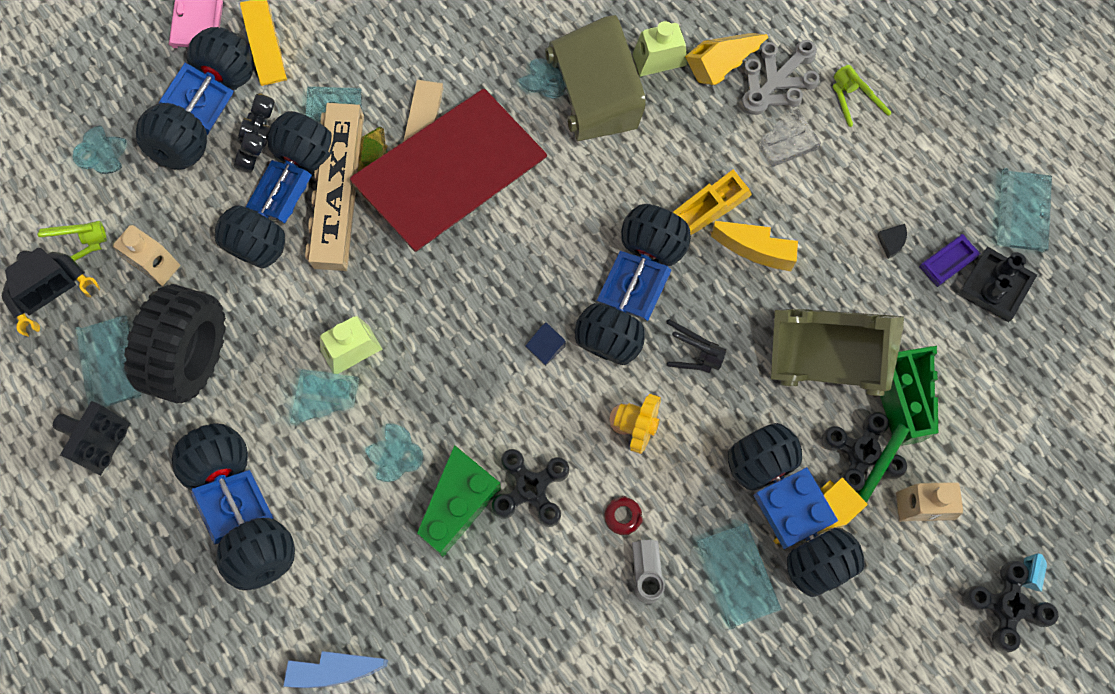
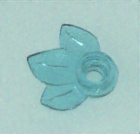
(543, 78)
(103, 151)
(391, 454)

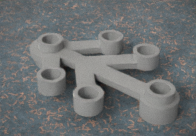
(779, 79)

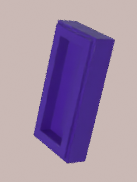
(950, 260)

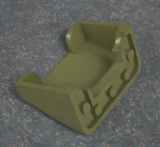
(599, 79)
(836, 348)

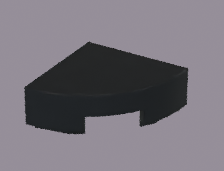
(893, 239)

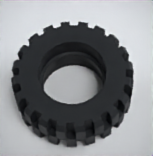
(174, 343)

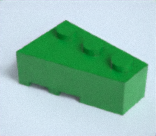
(913, 395)
(457, 501)

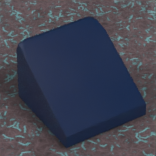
(546, 344)

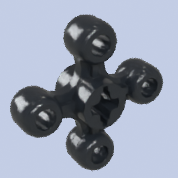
(253, 133)
(855, 453)
(519, 496)
(1022, 607)

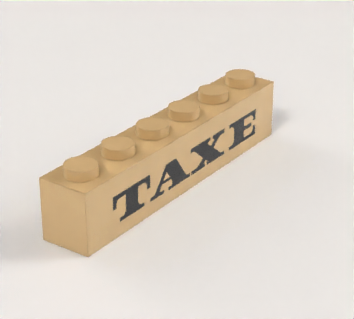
(335, 193)

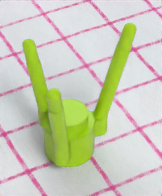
(849, 81)
(89, 233)

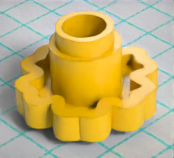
(639, 421)

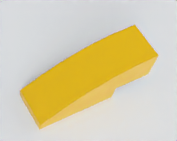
(263, 41)
(713, 201)
(756, 245)

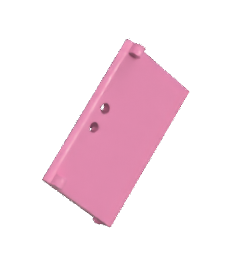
(196, 17)

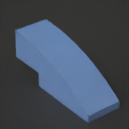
(332, 670)

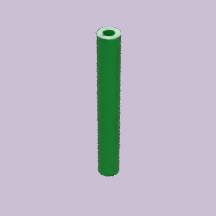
(883, 461)

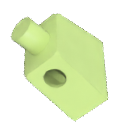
(660, 49)
(348, 344)

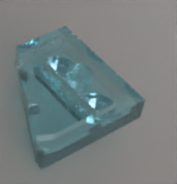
(322, 394)

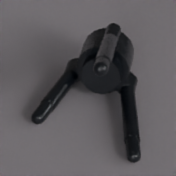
(711, 353)

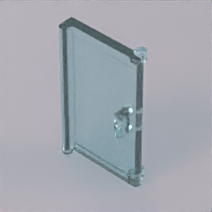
(1020, 205)
(103, 361)
(737, 577)

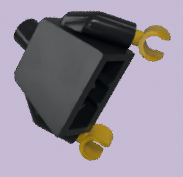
(37, 281)

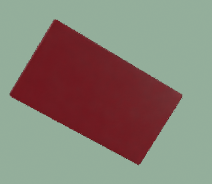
(448, 169)

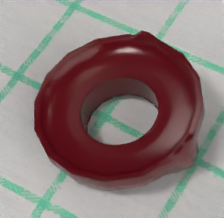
(614, 525)

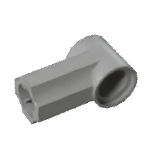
(647, 568)

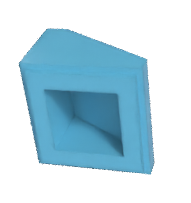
(1037, 568)

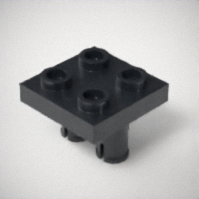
(999, 283)
(92, 437)

